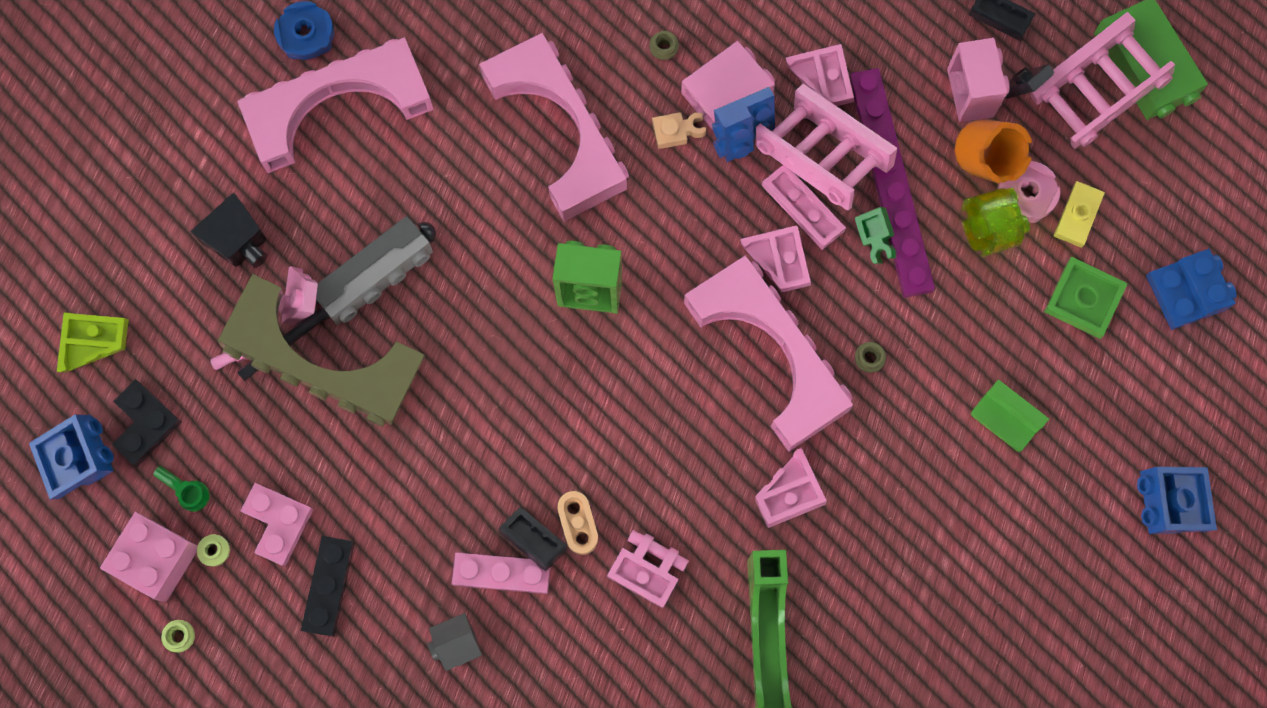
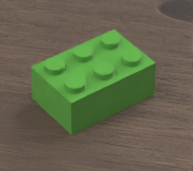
(588, 277)

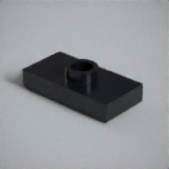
(1003, 16)
(1029, 80)
(533, 539)

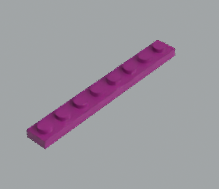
(893, 187)

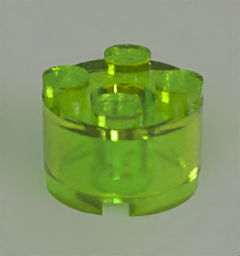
(994, 221)

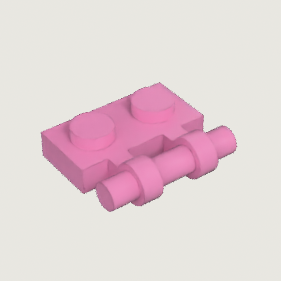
(643, 577)

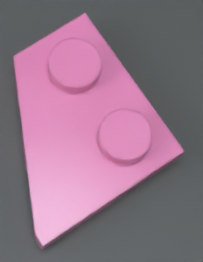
(824, 73)
(780, 257)
(299, 297)
(790, 492)

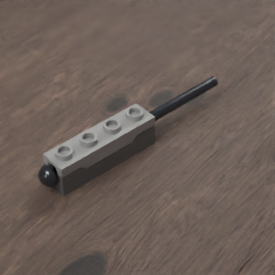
(365, 277)

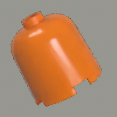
(993, 150)

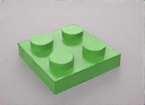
(1085, 297)

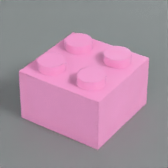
(977, 79)
(149, 557)

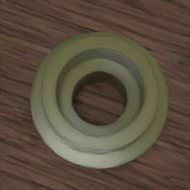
(664, 37)
(870, 348)

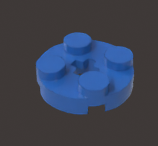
(308, 46)

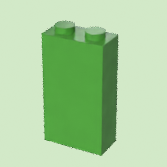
(1162, 45)

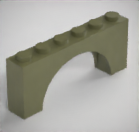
(256, 336)

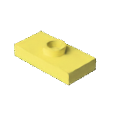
(1079, 214)

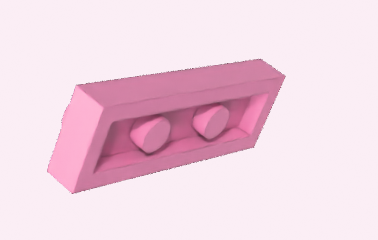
(803, 206)
(499, 573)

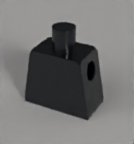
(232, 233)

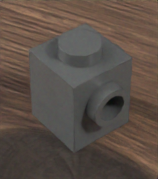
(454, 642)

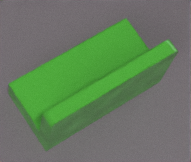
(1009, 416)

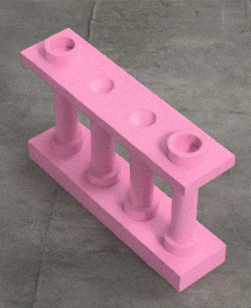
(1097, 52)
(832, 121)

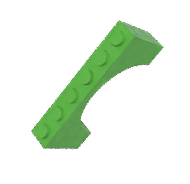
(767, 612)

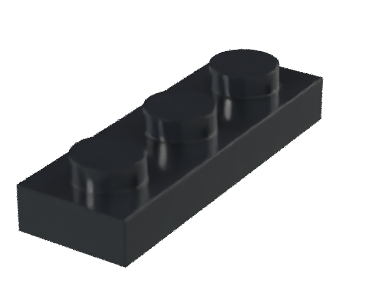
(327, 586)

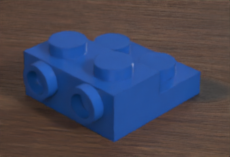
(737, 123)
(1192, 289)
(72, 455)
(1177, 500)

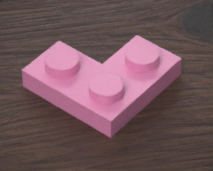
(284, 519)

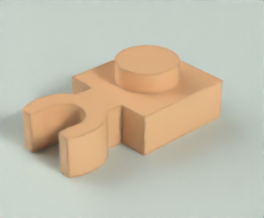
(673, 130)

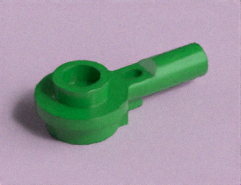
(191, 495)

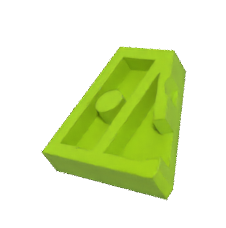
(89, 339)

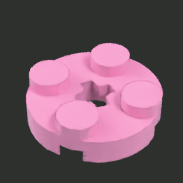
(1044, 186)

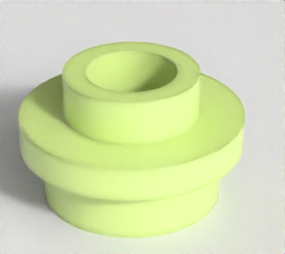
(221, 555)
(169, 633)

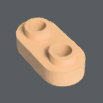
(577, 523)

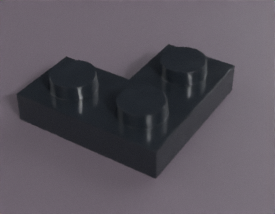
(151, 423)

